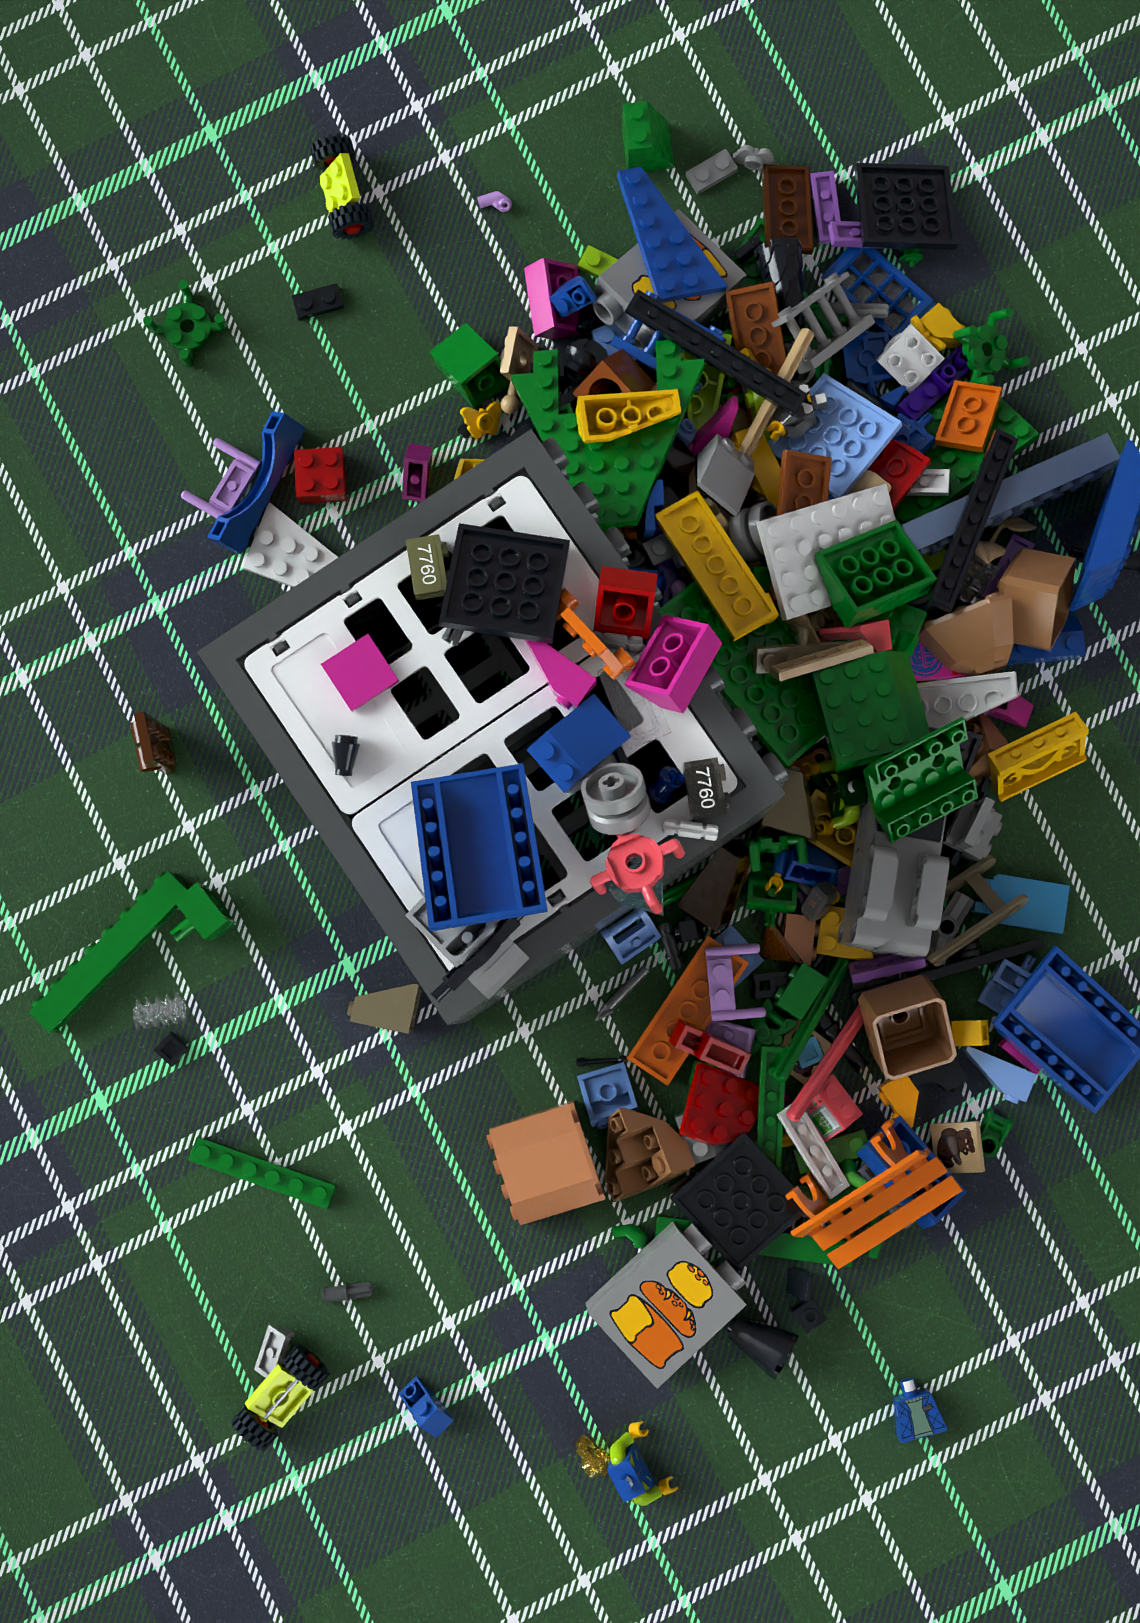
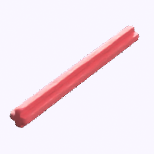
(825, 1066)

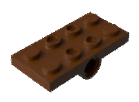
(154, 744)

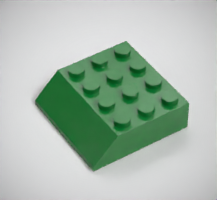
(868, 707)

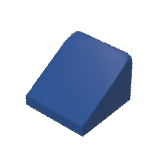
(893, 398)

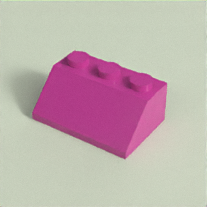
(542, 281)
(674, 662)

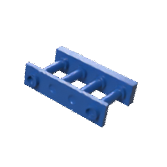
(648, 354)

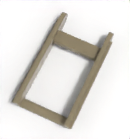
(999, 909)

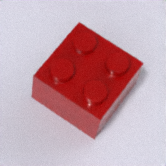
(320, 475)

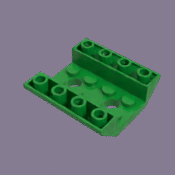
(921, 787)

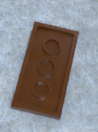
(787, 204)

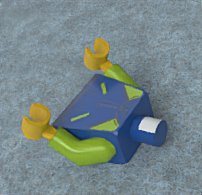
(631, 1472)

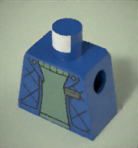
(916, 1413)

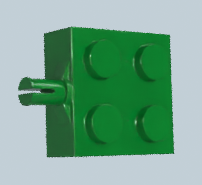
(767, 901)

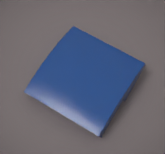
(654, 505)

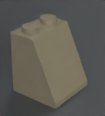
(794, 811)
(387, 1009)

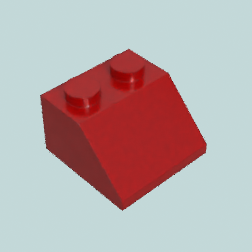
(625, 602)

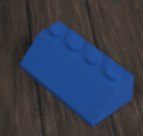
(1068, 646)

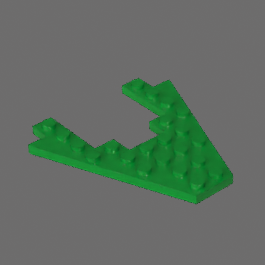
(618, 470)

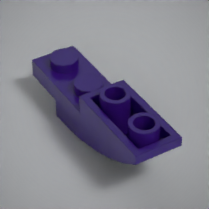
(934, 386)

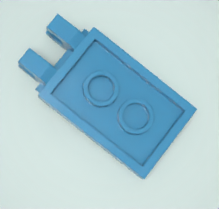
(1042, 912)

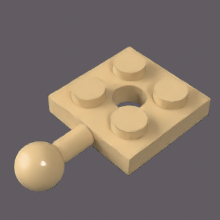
(516, 360)

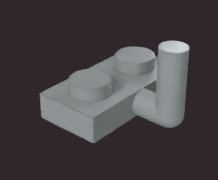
(660, 550)

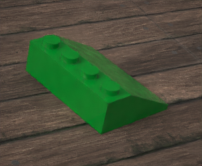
(873, 573)

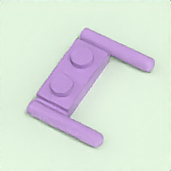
(232, 484)
(721, 982)

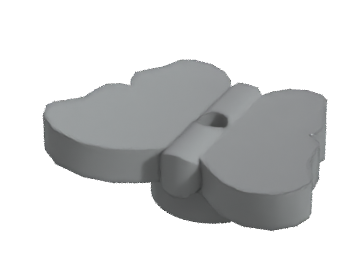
(753, 157)

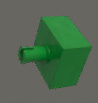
(202, 913)

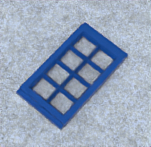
(879, 281)

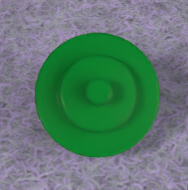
(910, 256)

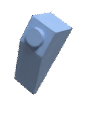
(1004, 1076)

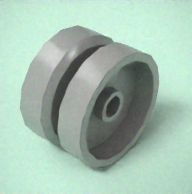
(745, 532)
(616, 798)

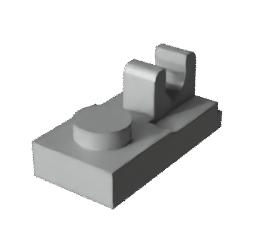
(273, 1349)

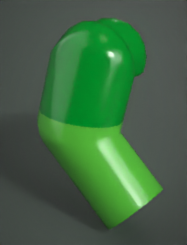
(849, 1170)

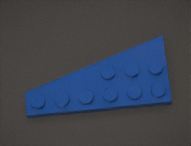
(669, 252)

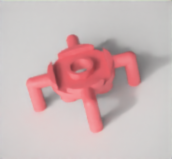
(637, 879)

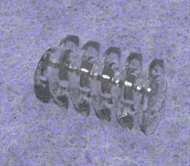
(159, 1012)

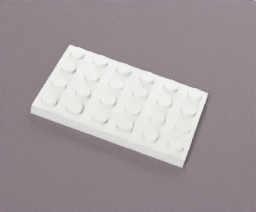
(796, 536)

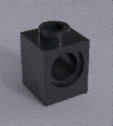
(808, 1314)

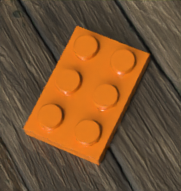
(968, 416)

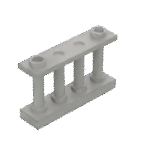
(842, 335)

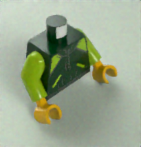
(843, 792)

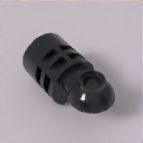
(581, 360)

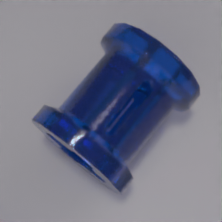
(668, 780)

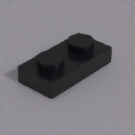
(317, 301)

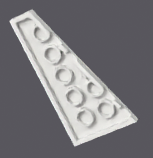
(285, 550)
(965, 696)

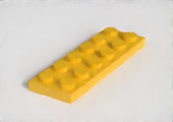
(716, 565)

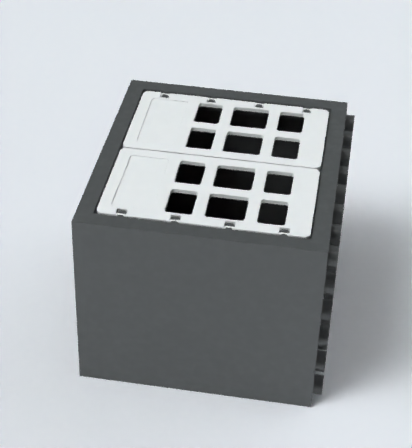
(368, 819)

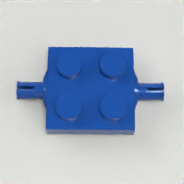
(860, 360)
(914, 432)

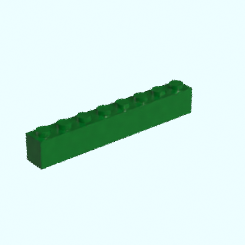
(109, 953)

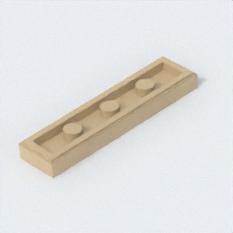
(821, 659)

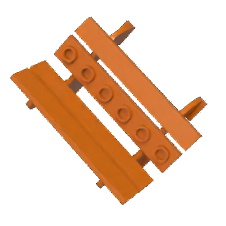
(862, 1212)

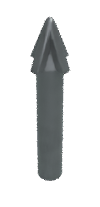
(606, 1009)

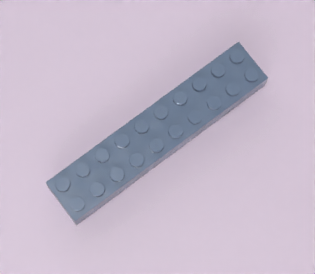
(1020, 492)

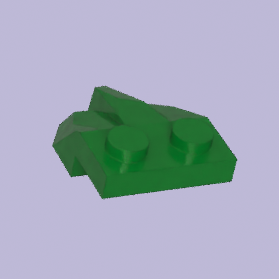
(904, 627)

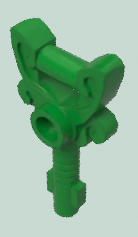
(768, 1035)

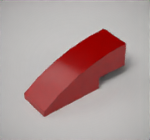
(709, 1047)

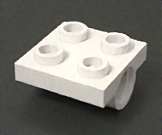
(909, 358)

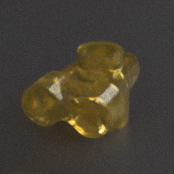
(594, 1460)

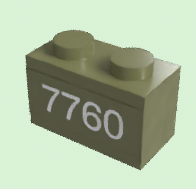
(428, 566)

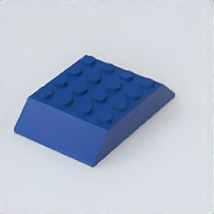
(1112, 531)
(477, 847)
(1071, 1030)

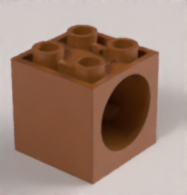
(620, 369)

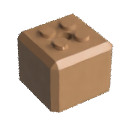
(1040, 595)
(915, 1040)

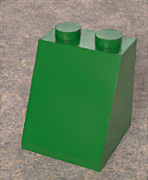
(646, 137)
(470, 366)

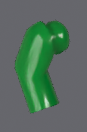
(632, 1232)

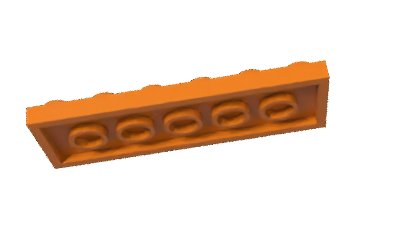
(686, 1001)

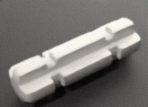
(690, 829)

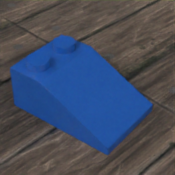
(579, 743)

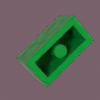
(800, 990)

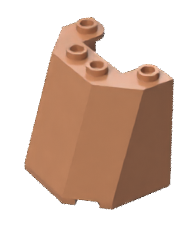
(545, 1164)

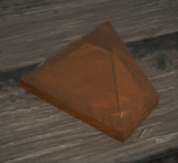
(776, 947)

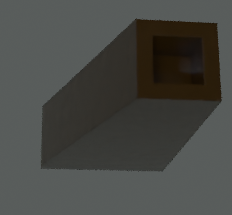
(718, 886)

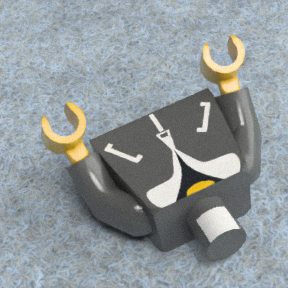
(795, 427)

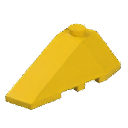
(618, 414)

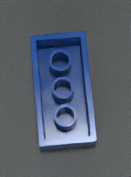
(911, 1143)

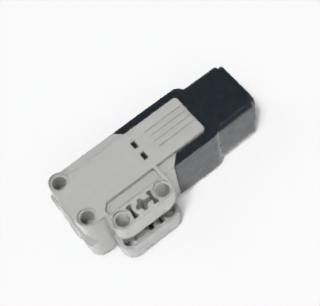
(894, 888)

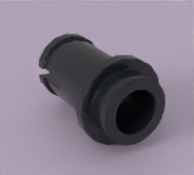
(747, 250)

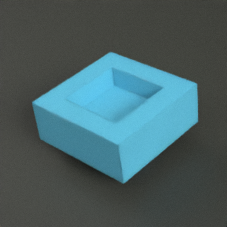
(811, 1053)

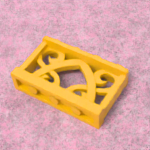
(1038, 756)

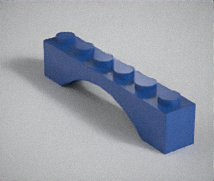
(279, 441)

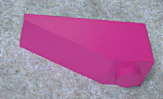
(719, 424)
(564, 677)

